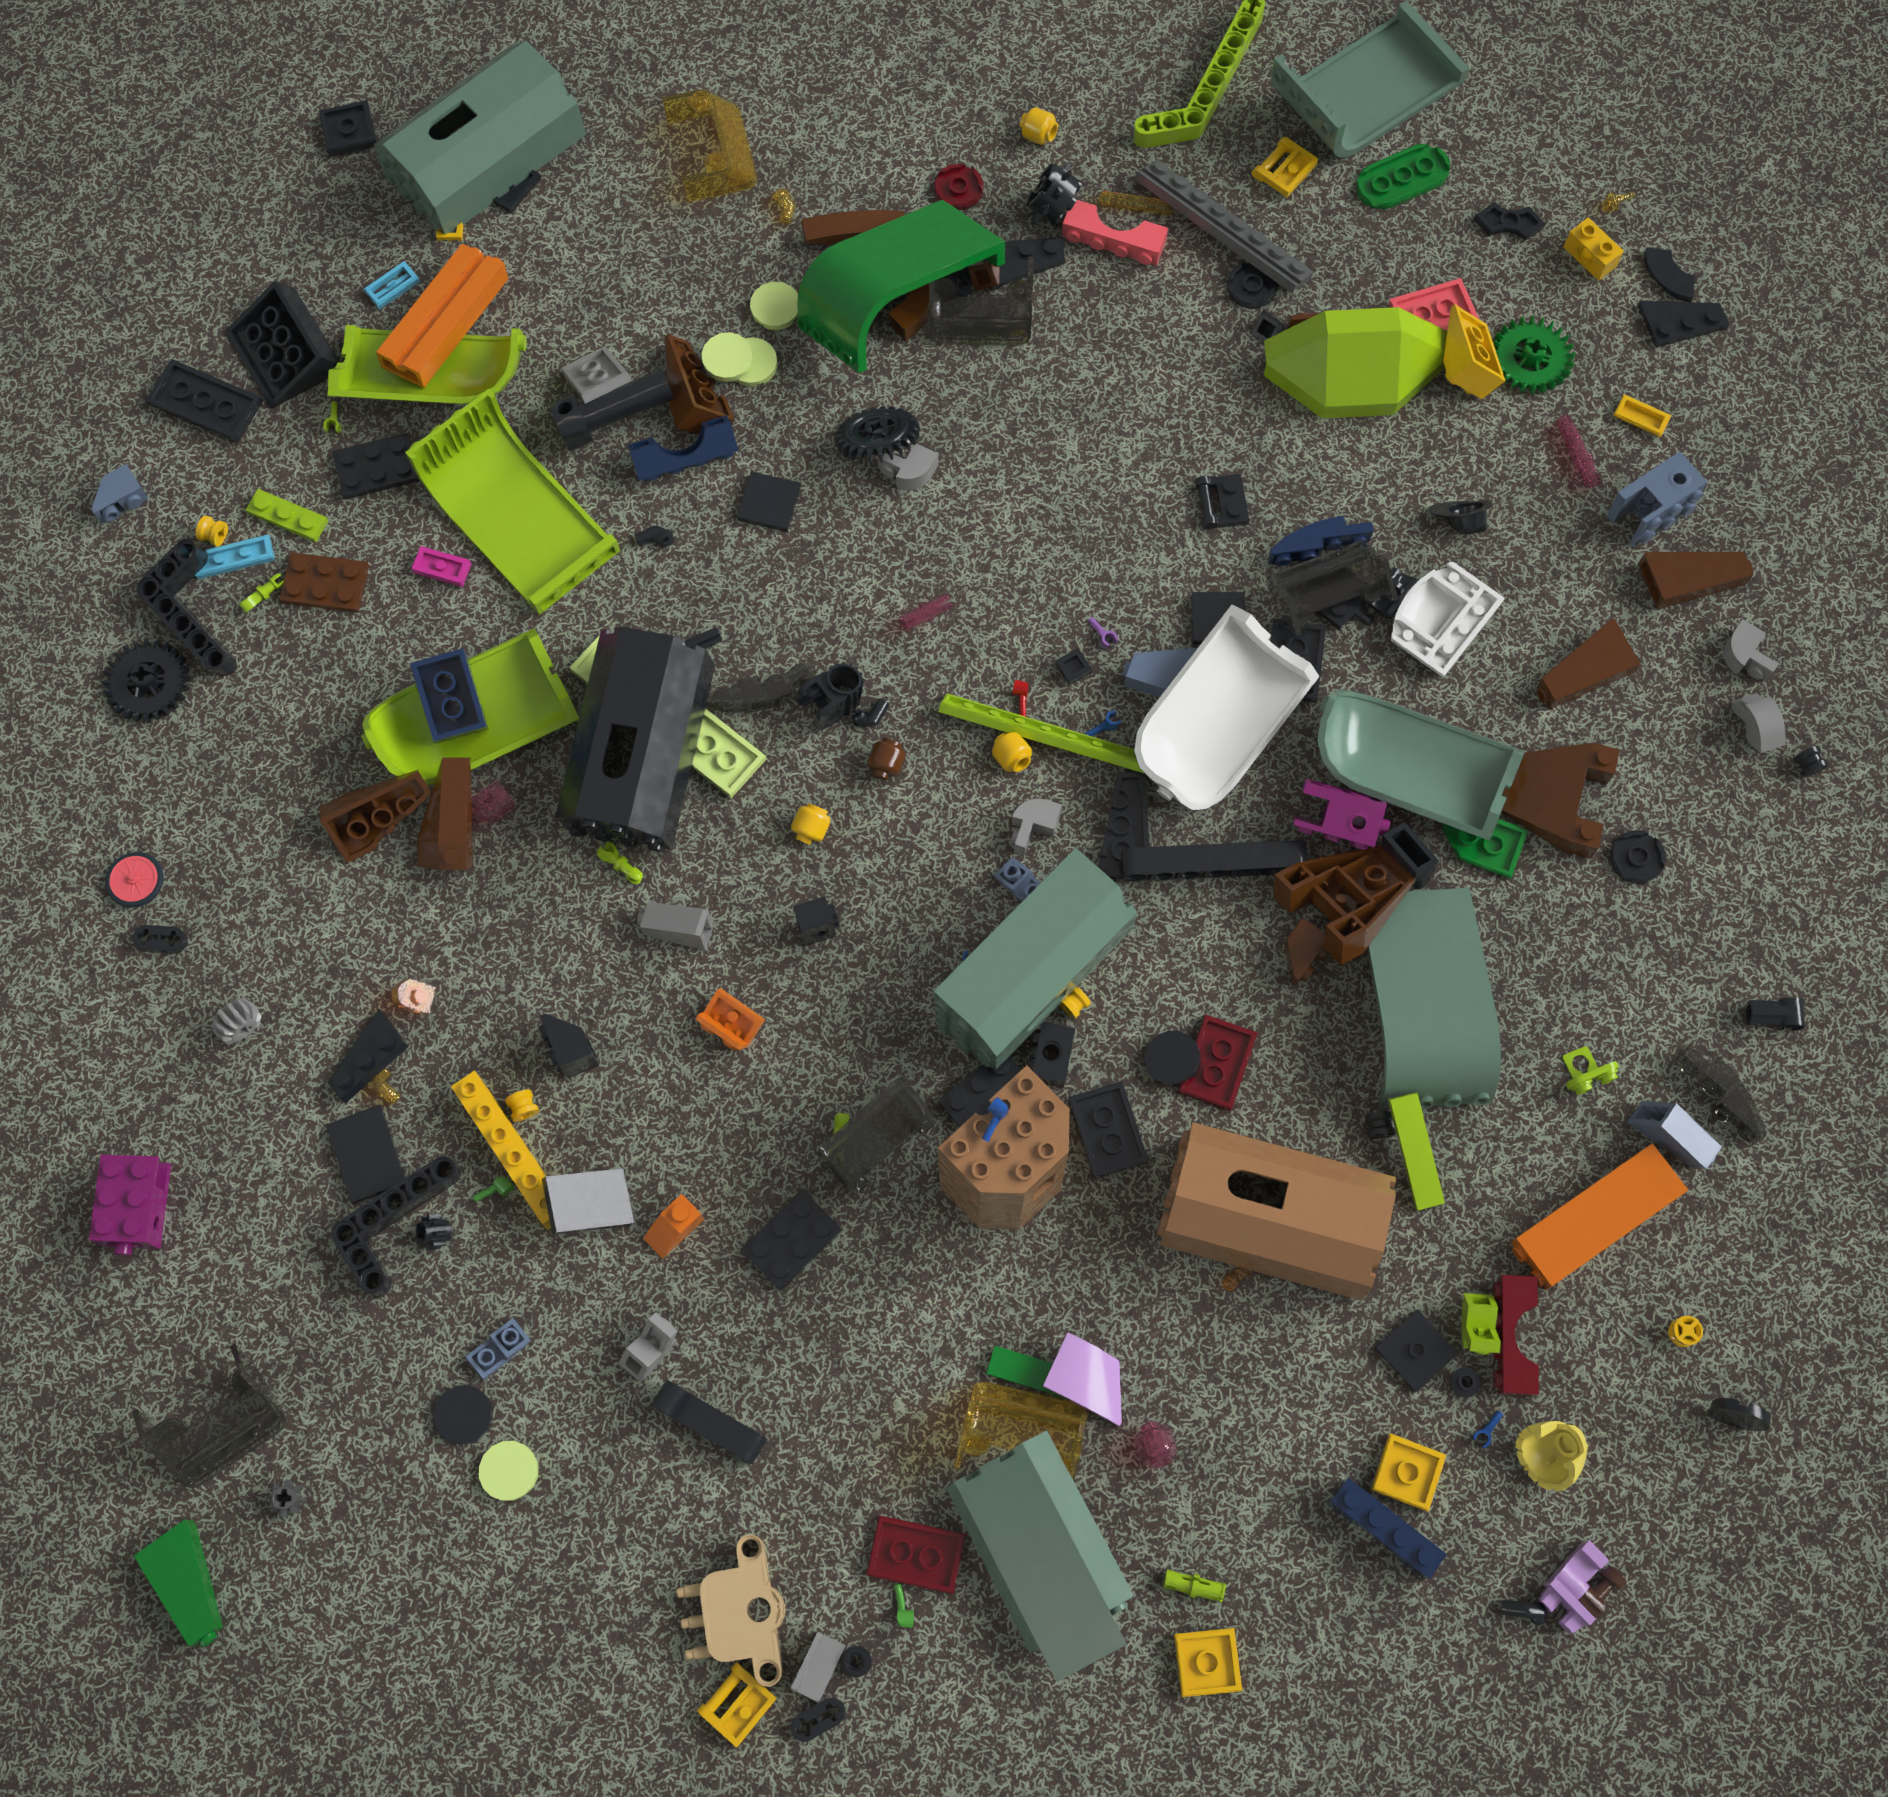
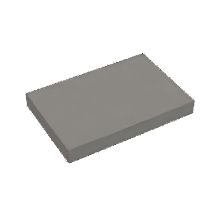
(595, 374)

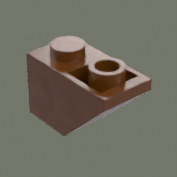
(1302, 949)

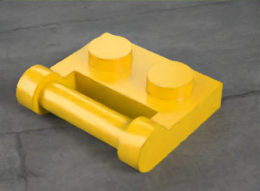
(1290, 172)
(745, 1710)

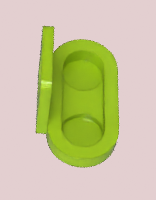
(1582, 1082)

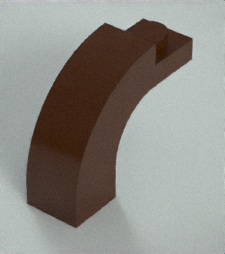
(911, 313)

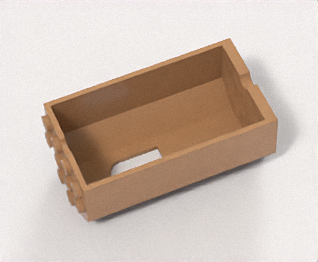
(1020, 1166)
(1321, 1238)

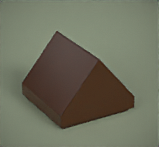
(984, 275)

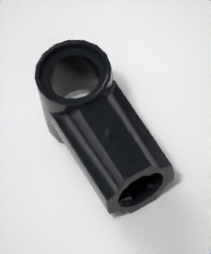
(1780, 1013)

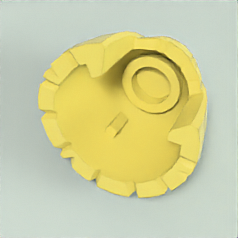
(1552, 1453)

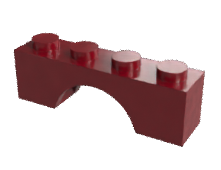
(1515, 1372)

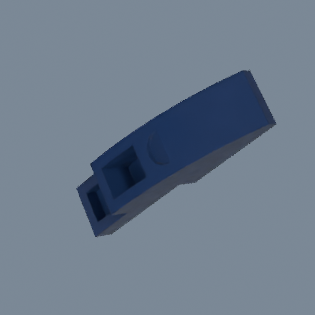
(1310, 540)

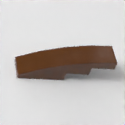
(837, 227)

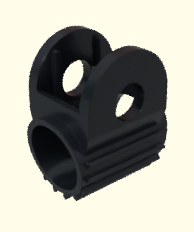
(824, 686)

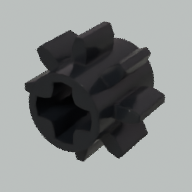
(433, 1231)

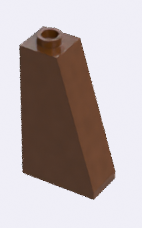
(1692, 575)
(1591, 666)

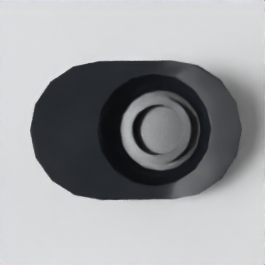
(1464, 516)

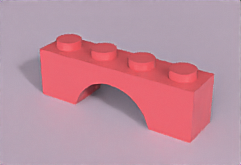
(1140, 243)

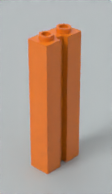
(442, 315)
(1598, 1217)

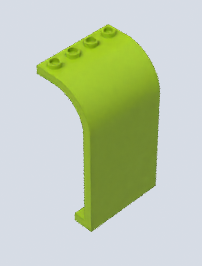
(509, 504)

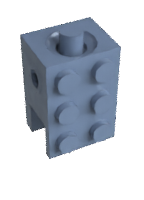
(1659, 497)

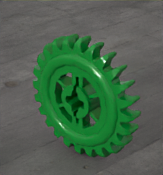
(1537, 341)

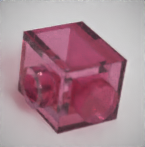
(492, 803)

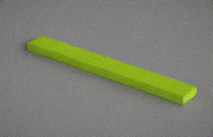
(1040, 731)

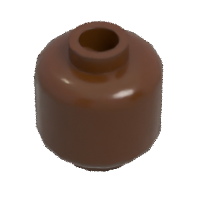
(886, 758)

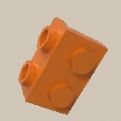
(730, 1020)

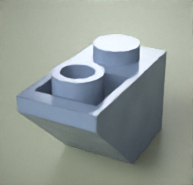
(117, 494)

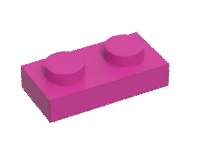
(441, 566)

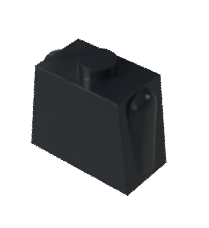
(1410, 853)

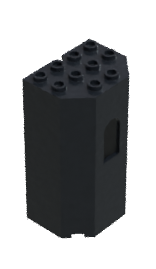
(662, 691)

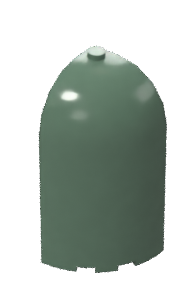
(1416, 761)

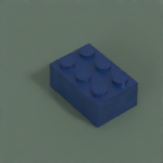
(449, 696)

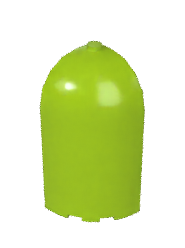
(469, 370)
(516, 697)

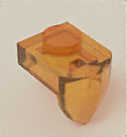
(413, 995)

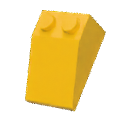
(1471, 355)

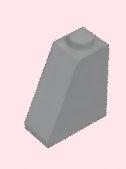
(677, 924)

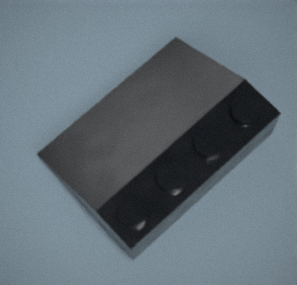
(282, 344)

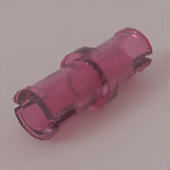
(926, 612)

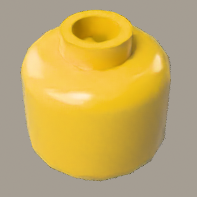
(1038, 126)
(1012, 752)
(810, 823)

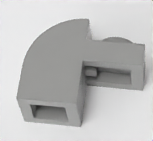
(913, 471)
(1742, 653)
(1763, 721)
(1036, 816)
(649, 1348)

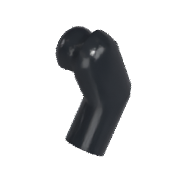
(655, 534)
(870, 718)
(1534, 1611)

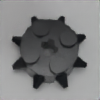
(1053, 193)

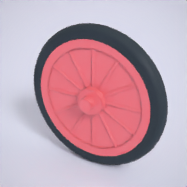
(134, 879)

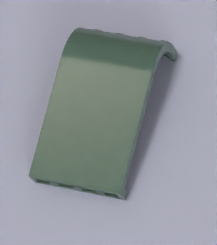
(1372, 82)
(1435, 1002)

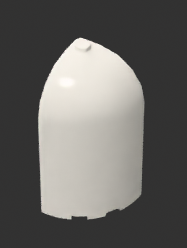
(1220, 711)

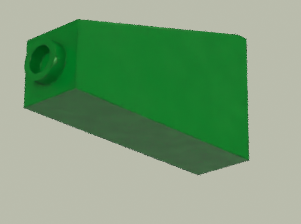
(182, 1582)

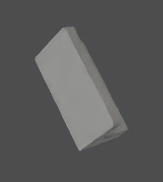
(818, 1667)

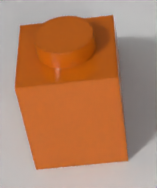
(673, 1226)

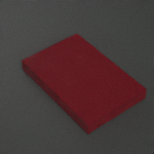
(1224, 1057)
(916, 1554)

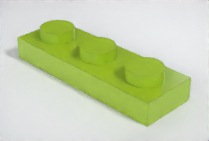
(287, 515)

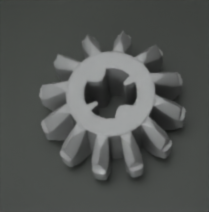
(236, 1021)

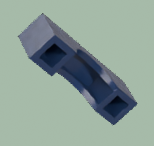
(714, 441)
(1388, 1528)

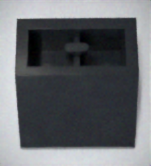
(571, 1047)

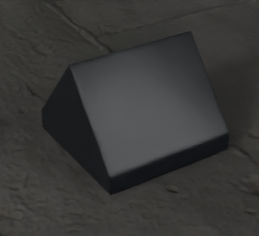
(1267, 326)

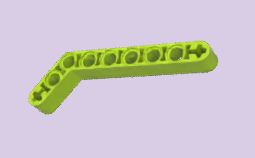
(1177, 124)

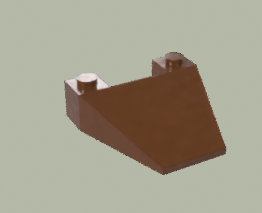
(1549, 794)
(1352, 889)

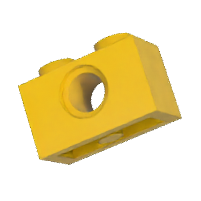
(1593, 248)

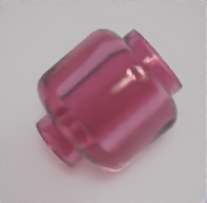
(1155, 1445)

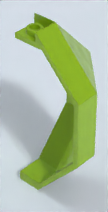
(1356, 360)

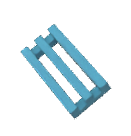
(394, 288)

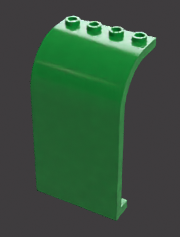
(867, 271)

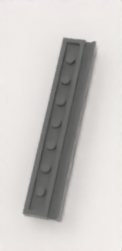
(1224, 225)

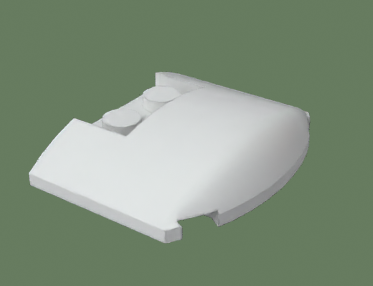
(1443, 616)

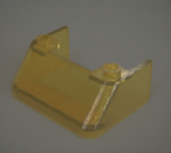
(728, 169)
(1013, 1416)

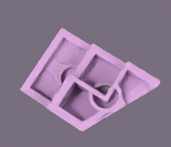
(1087, 1378)

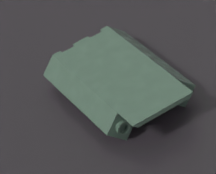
(1045, 1554)

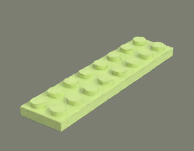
(720, 752)

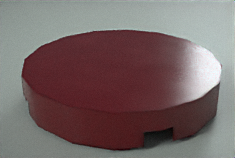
(959, 186)

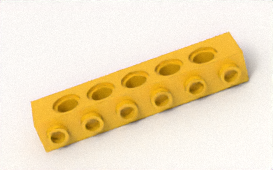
(504, 1142)

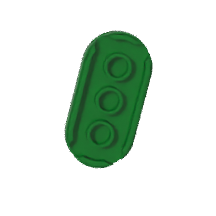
(1402, 176)

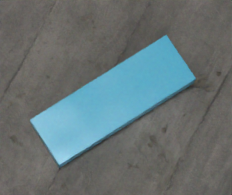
(237, 556)

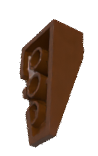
(691, 388)
(368, 814)
(446, 829)

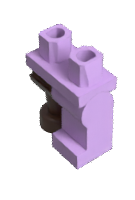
(1570, 1588)

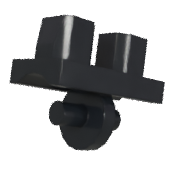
(1387, 607)

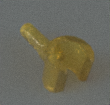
(1611, 202)

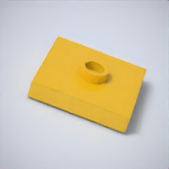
(1408, 1472)
(1207, 1662)

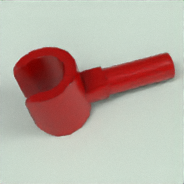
(1021, 689)

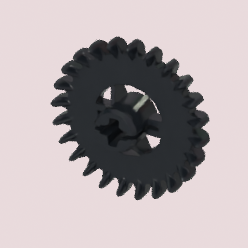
(883, 433)
(134, 672)

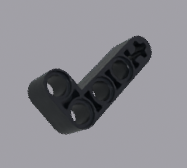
(709, 1422)

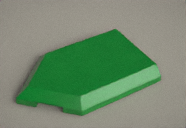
(1496, 855)

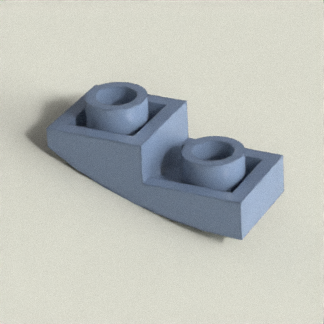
(1017, 879)
(498, 1349)

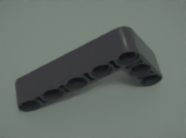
(180, 614)
(386, 1217)

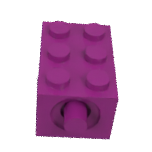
(1345, 815)
(130, 1203)

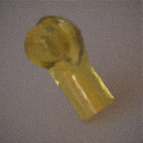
(787, 203)
(383, 1088)

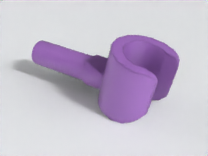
(1102, 633)

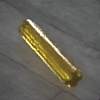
(1134, 203)

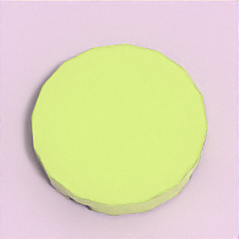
(774, 305)
(727, 357)
(763, 365)
(508, 1470)

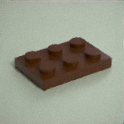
(324, 582)

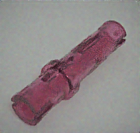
(1582, 459)

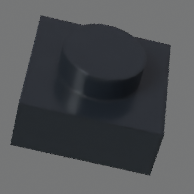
(1073, 666)

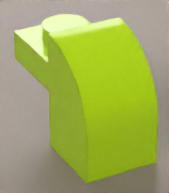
(1479, 1323)

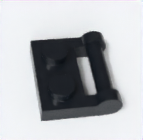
(1230, 499)

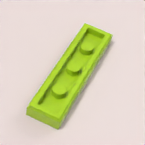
(1416, 1151)

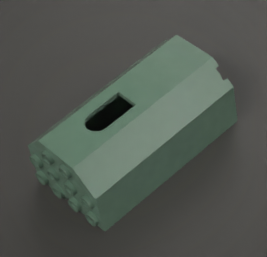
(518, 128)
(1033, 960)

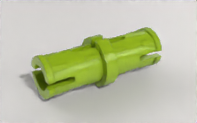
(1194, 1585)

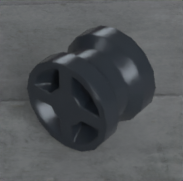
(1811, 761)
(1380, 1125)

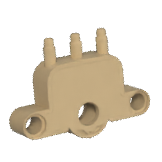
(726, 1615)

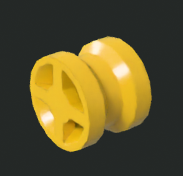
(211, 531)
(1074, 1003)
(522, 1105)
(1690, 1327)

